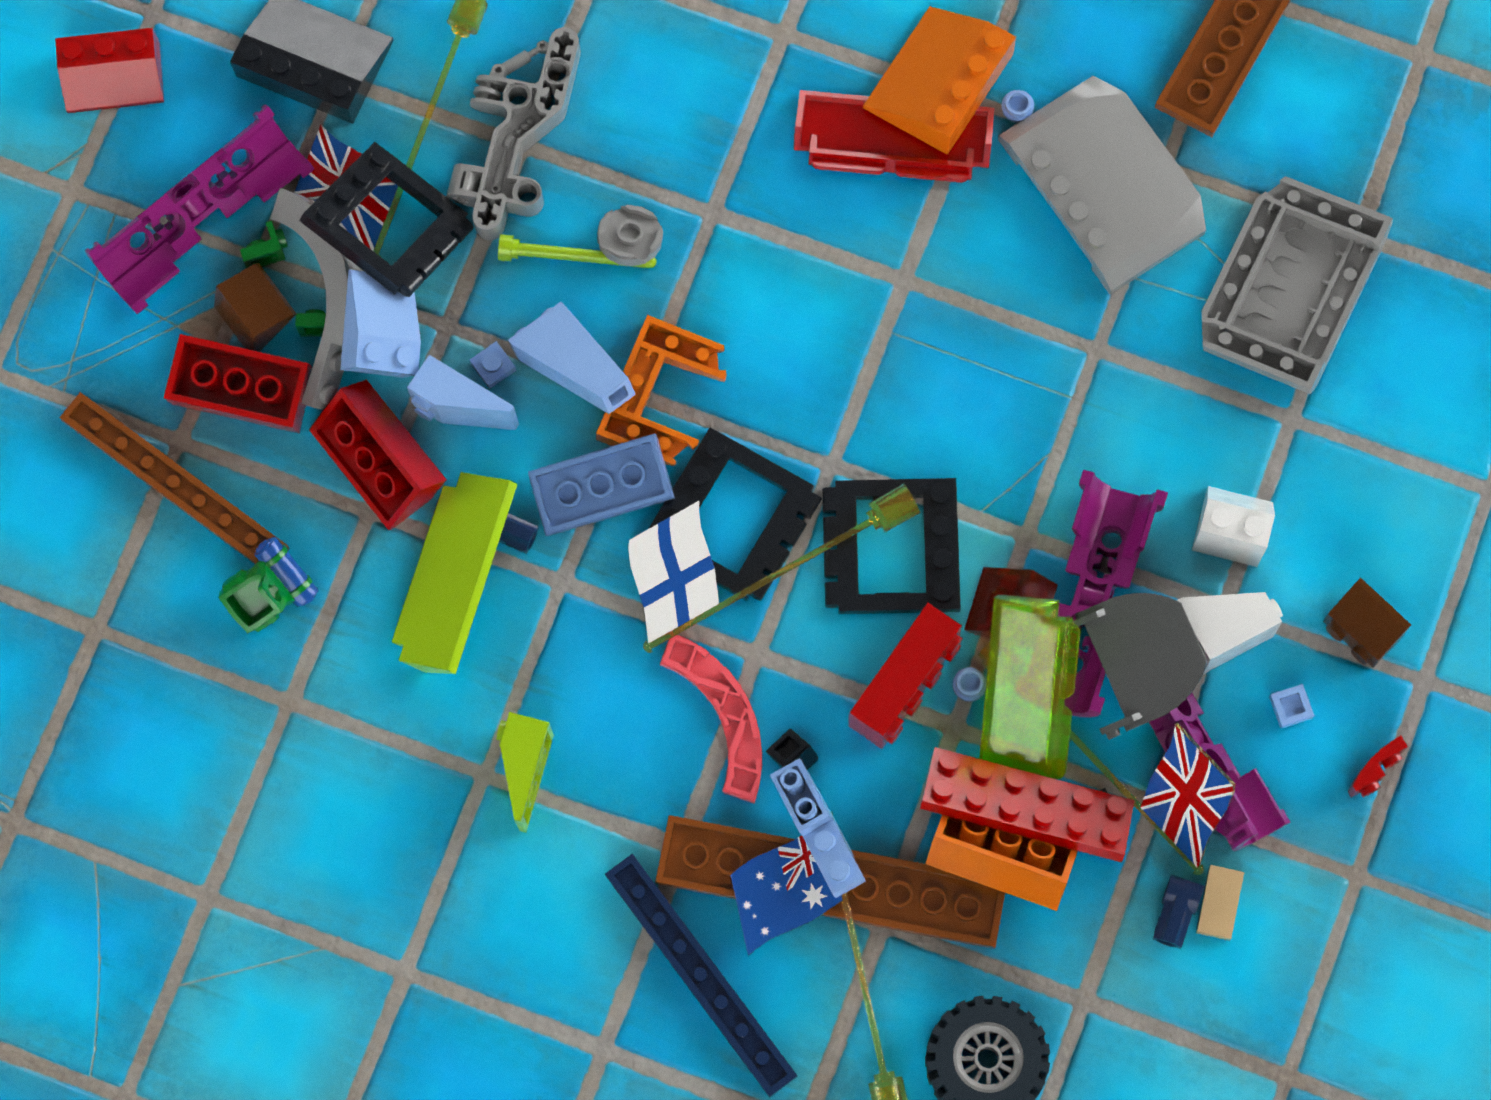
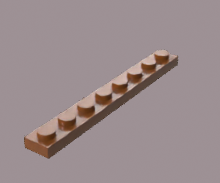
(166, 476)

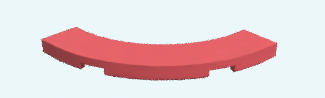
(732, 709)

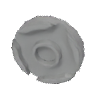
(630, 235)

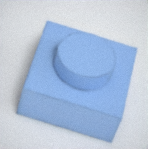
(492, 365)
(1291, 706)

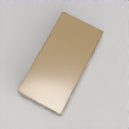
(1220, 902)

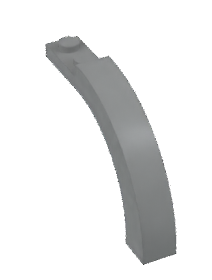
(326, 371)

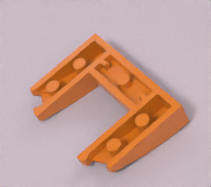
(656, 345)

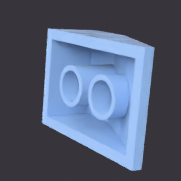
(379, 329)
(457, 400)

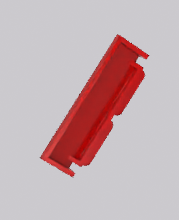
(853, 140)

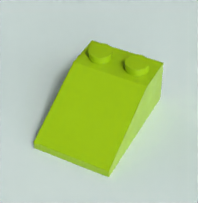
(524, 752)

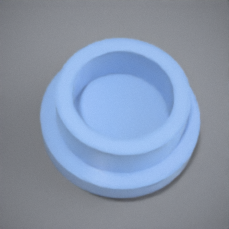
(1017, 105)
(969, 684)

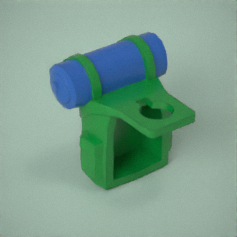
(264, 590)

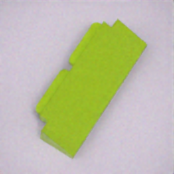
(452, 572)

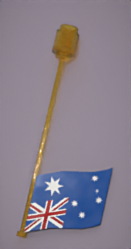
(786, 892)

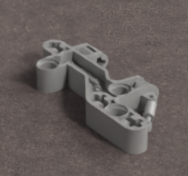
(525, 124)

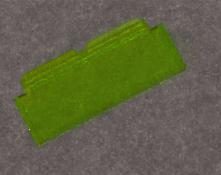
(1027, 685)

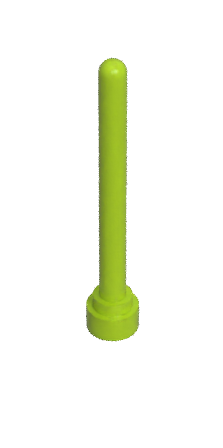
(512, 248)

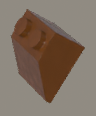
(1366, 623)

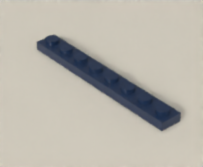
(701, 975)

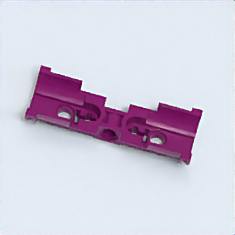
(143, 270)
(1099, 513)
(1252, 809)

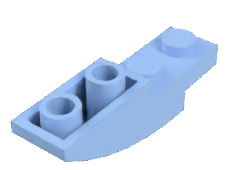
(818, 828)

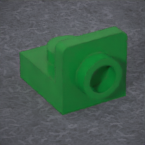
(267, 251)
(310, 323)

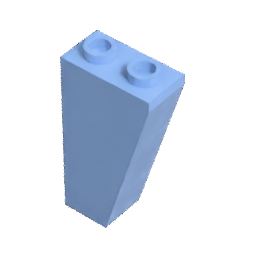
(572, 358)

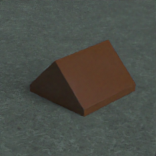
(253, 307)

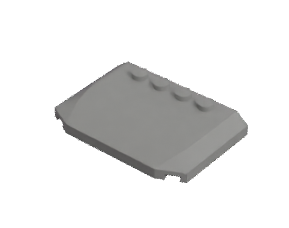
(1108, 180)
(1292, 282)

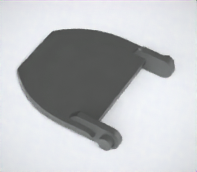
(1145, 654)

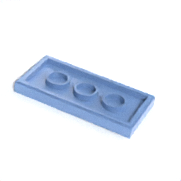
(601, 485)

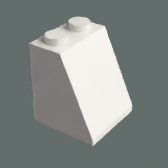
(1234, 526)
(1231, 623)

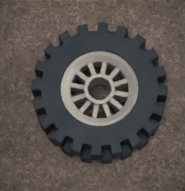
(987, 1017)

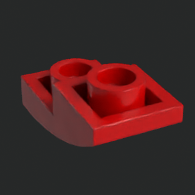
(1372, 773)

